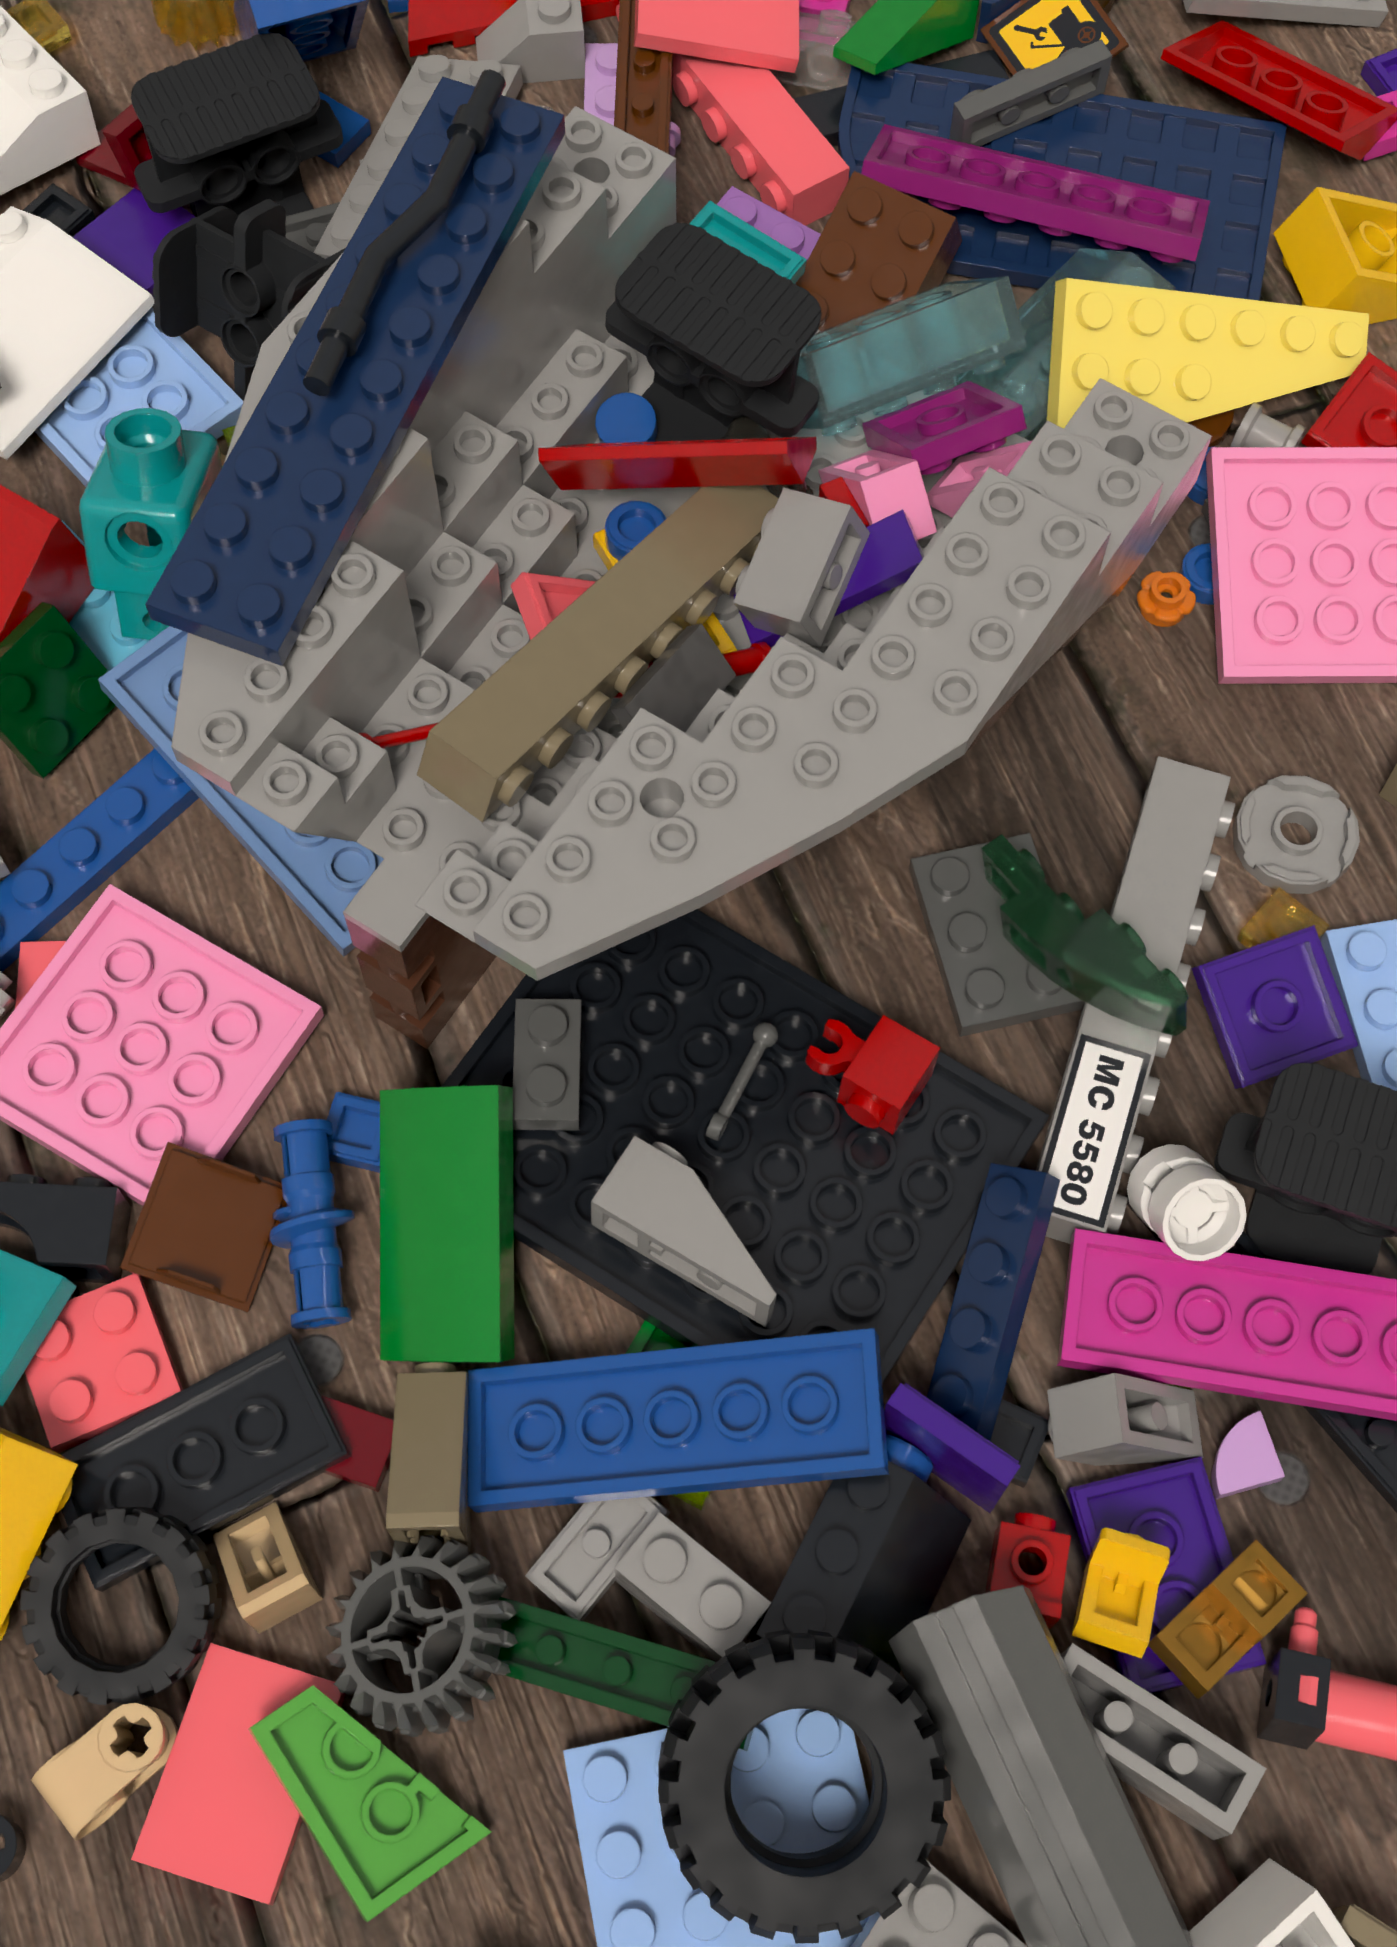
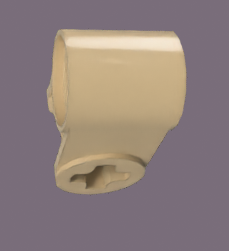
(98, 1773)

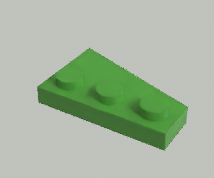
(361, 1802)

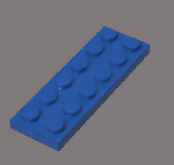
(676, 1421)

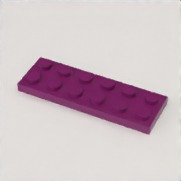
(1039, 193)

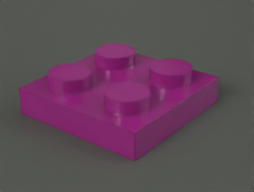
(946, 426)

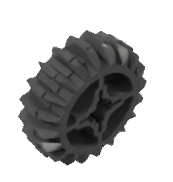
(402, 1590)

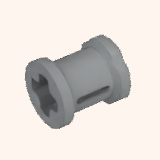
(1264, 431)

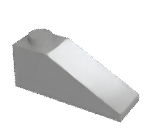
(670, 1217)

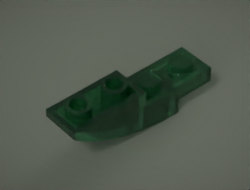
(1085, 957)

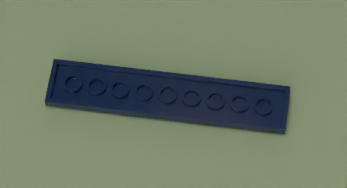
(314, 460)

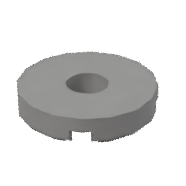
(1288, 865)

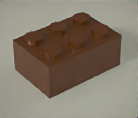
(877, 251)

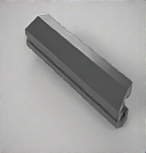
(1036, 1777)

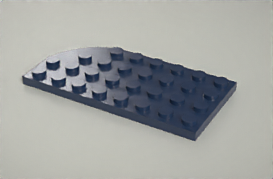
(1138, 141)

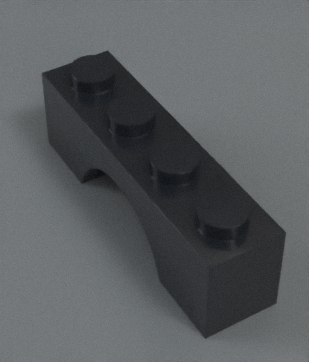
(73, 1227)

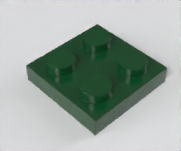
(48, 690)

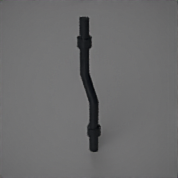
(345, 323)

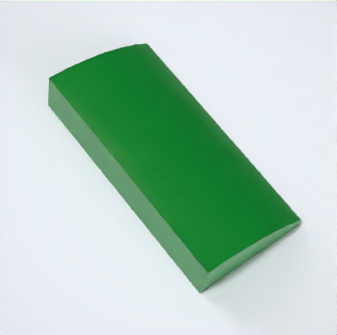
(447, 1224)

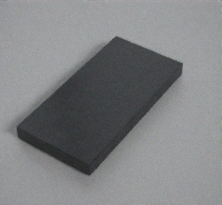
(207, 1453)

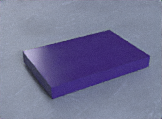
(1173, 1509)

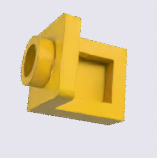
(1120, 1591)

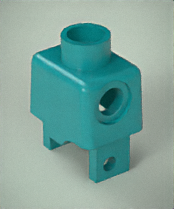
(151, 477)

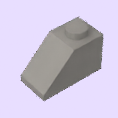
(539, 37)
(1123, 1421)

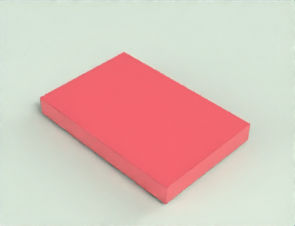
(722, 30)
(218, 1800)

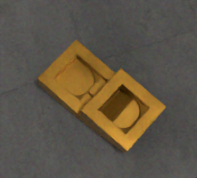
(1227, 1619)

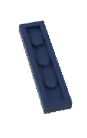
(992, 1295)

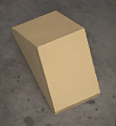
(265, 1569)

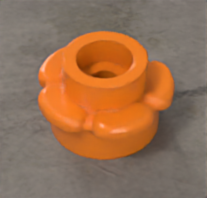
(1160, 609)

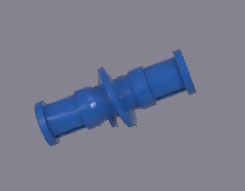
(311, 1224)

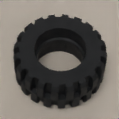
(822, 1887)

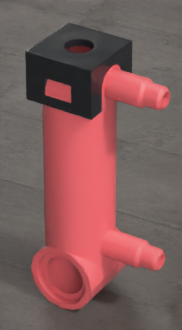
(1312, 1703)

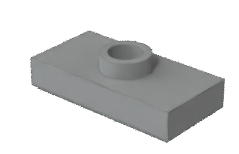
(583, 1556)

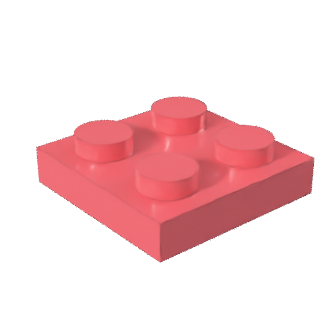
(101, 1364)

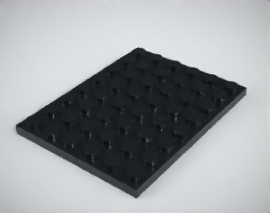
(832, 1212)

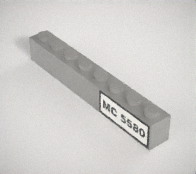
(1110, 1058)

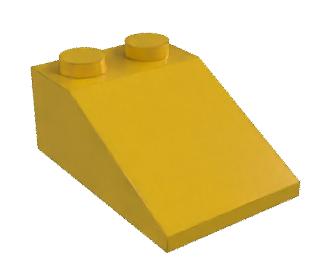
(1343, 253)

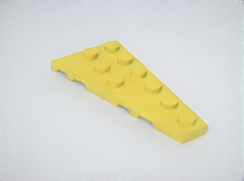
(1192, 349)

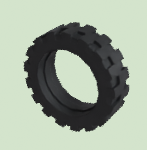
(47, 1601)

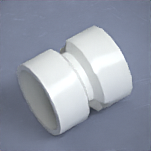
(1186, 1202)

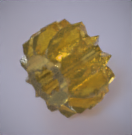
(195, 20)

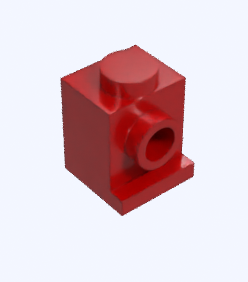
(1033, 1535)

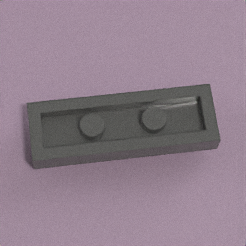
(1031, 95)

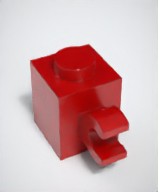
(880, 1073)

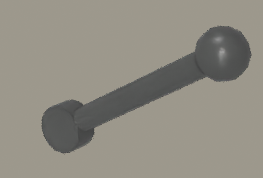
(765, 1036)

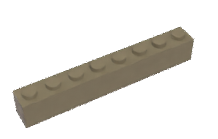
(593, 651)

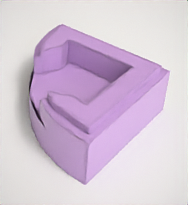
(1245, 1459)

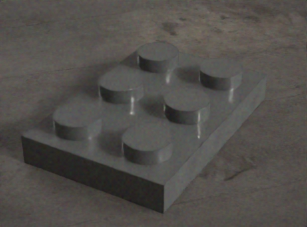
(980, 969)

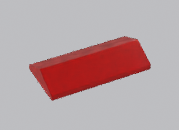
(1284, 87)
(679, 463)

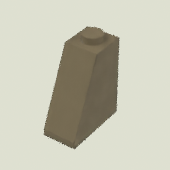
(430, 1456)

